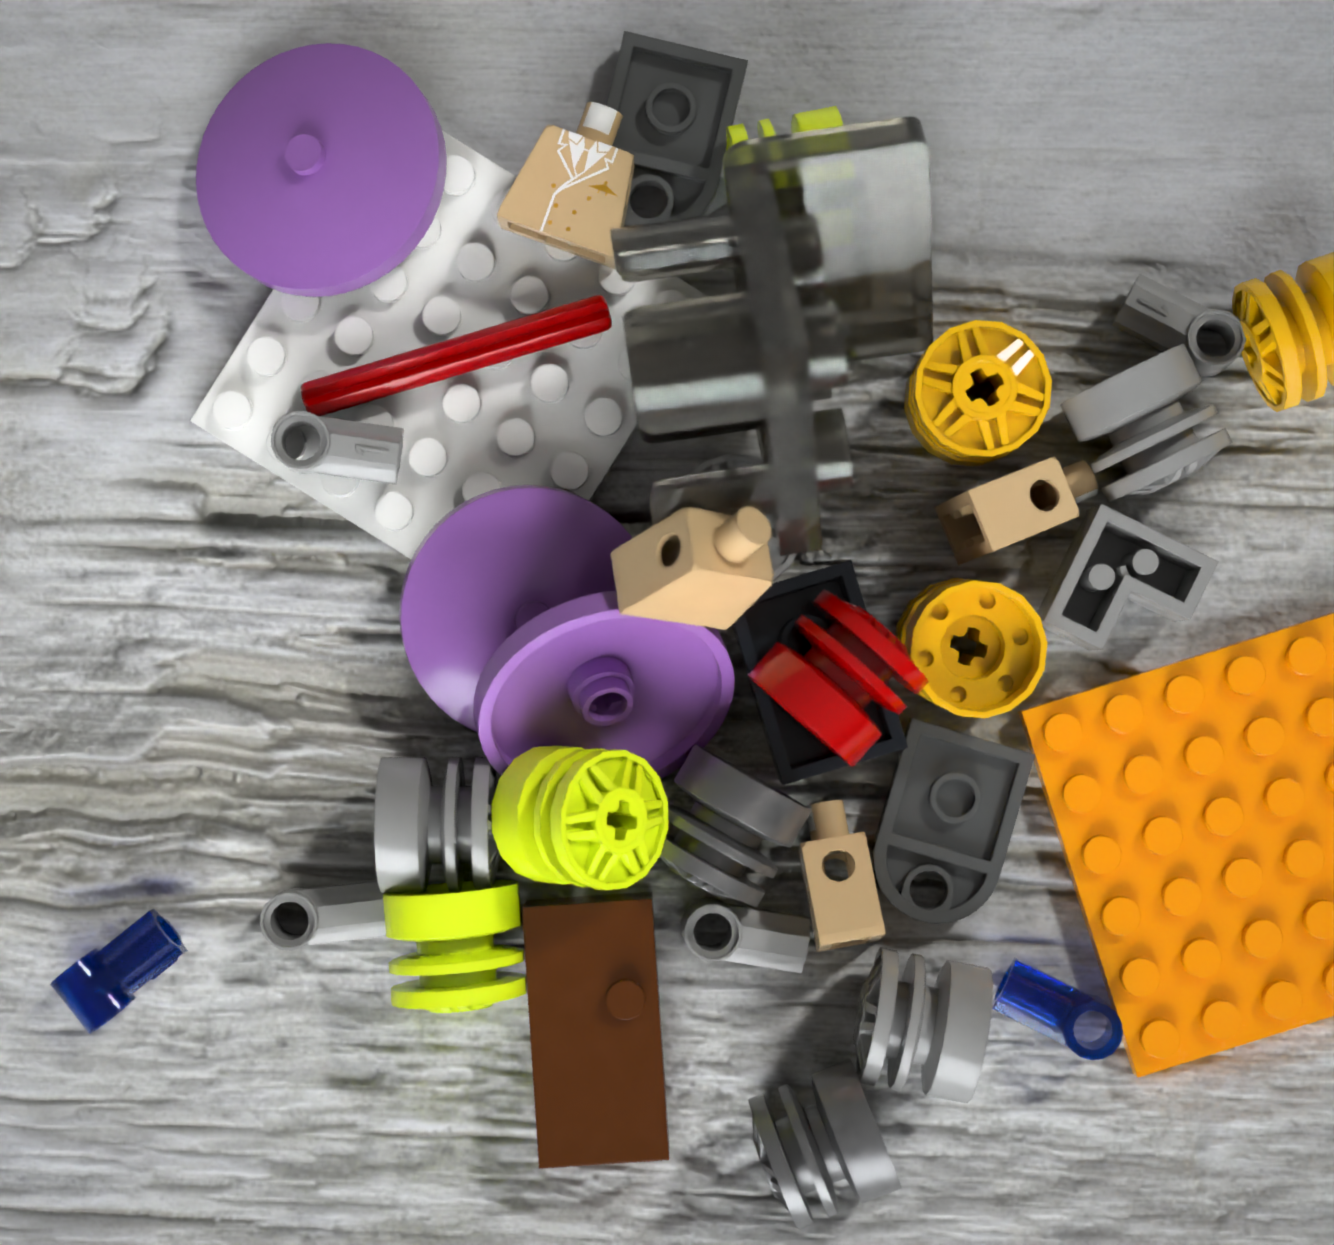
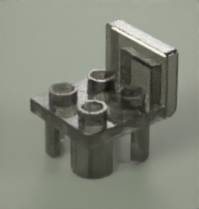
(826, 273)

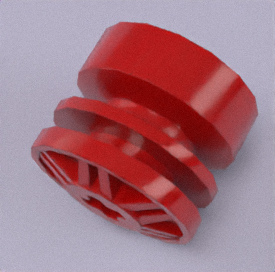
(839, 676)

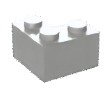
(1120, 561)

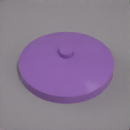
(321, 170)
(490, 573)
(603, 683)

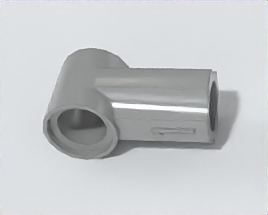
(1171, 319)
(345, 448)
(333, 913)
(752, 936)

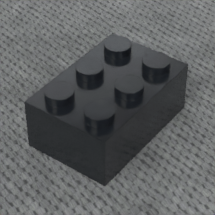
(771, 620)

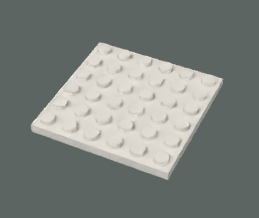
(523, 421)

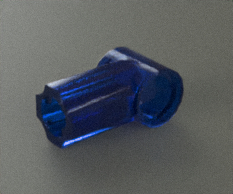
(107, 979)
(1053, 1008)

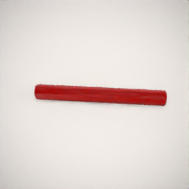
(456, 356)

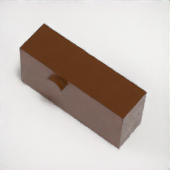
(595, 1030)

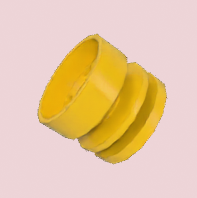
(1289, 332)
(971, 430)
(1007, 652)

